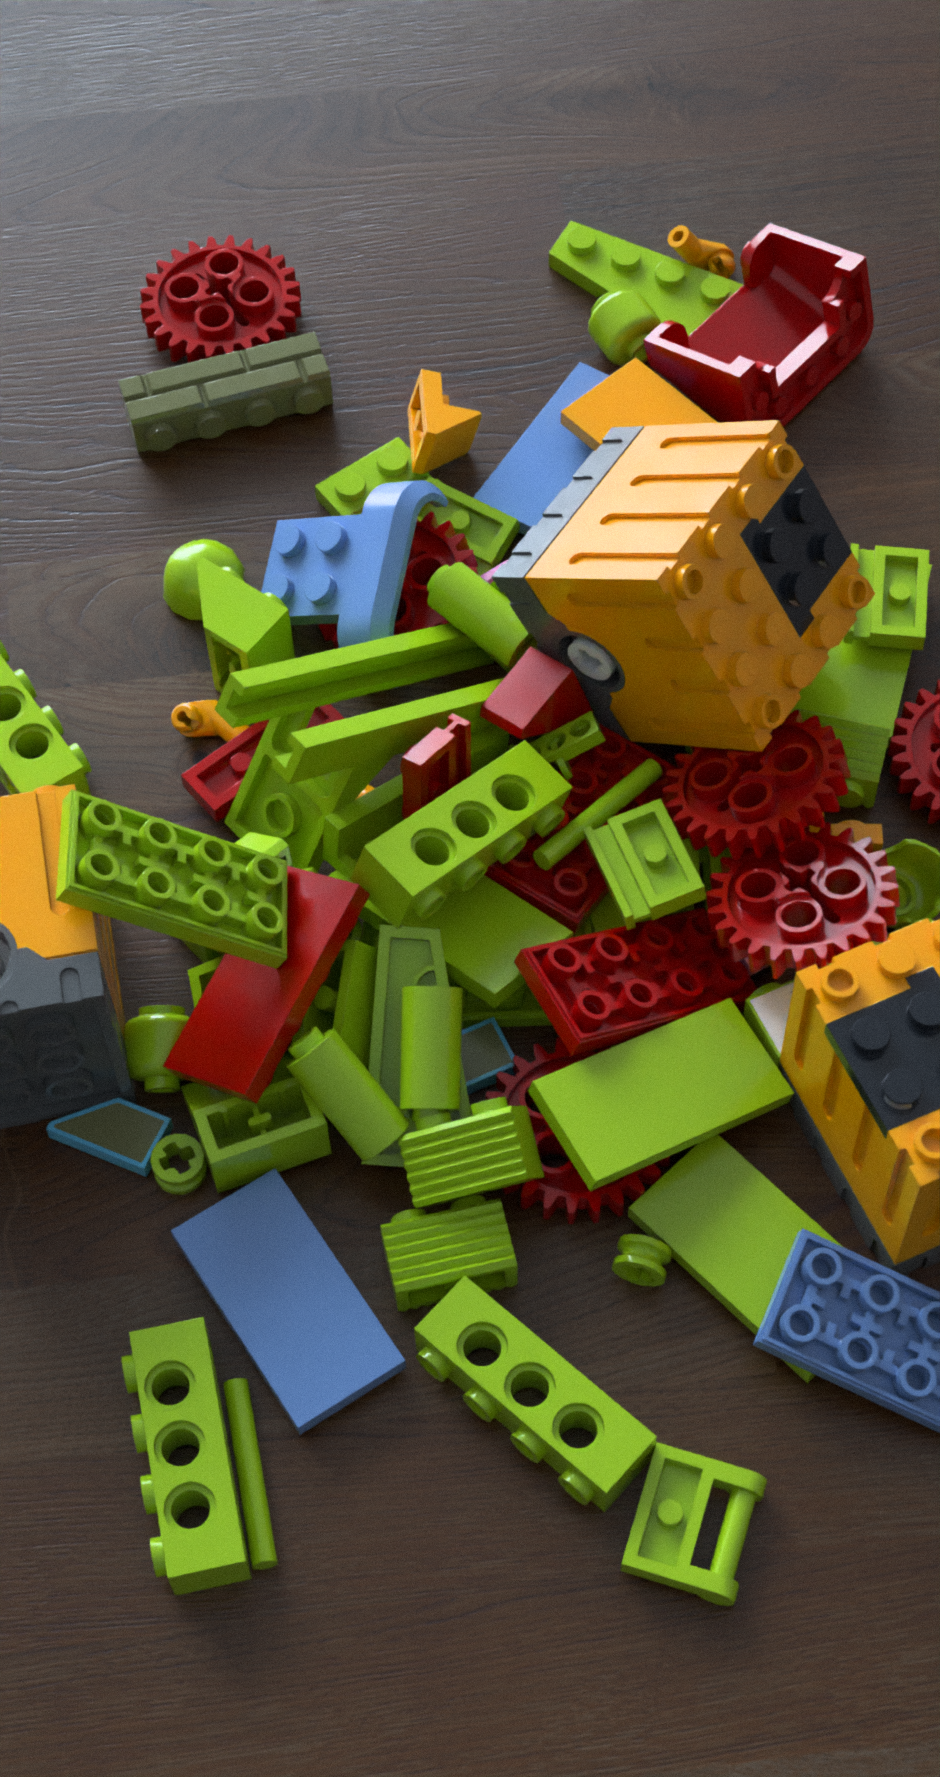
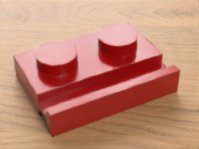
(436, 764)

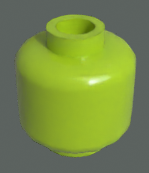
(621, 324)
(149, 1043)

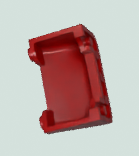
(777, 336)

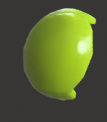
(181, 576)
(917, 880)

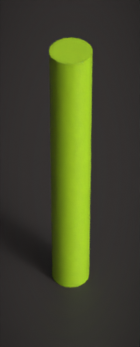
(597, 814)
(250, 1474)

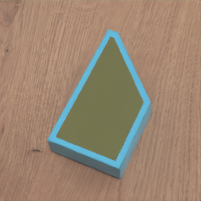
(484, 1054)
(114, 1132)

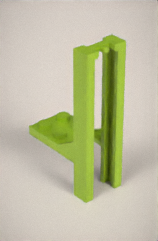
(319, 769)

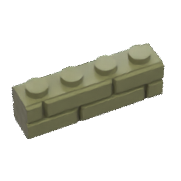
(226, 392)

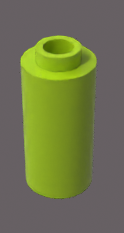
(479, 613)
(431, 1049)
(346, 1092)

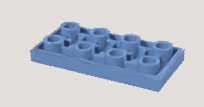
(542, 457)
(288, 1301)
(857, 1327)

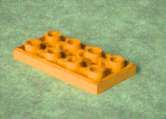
(629, 399)

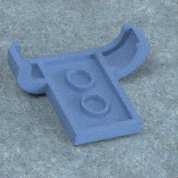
(349, 564)

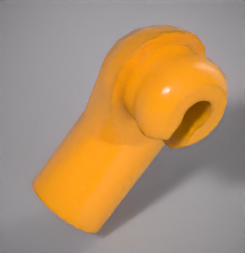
(702, 253)
(202, 720)

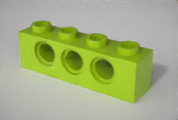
(31, 734)
(461, 835)
(474, 1320)
(217, 1549)

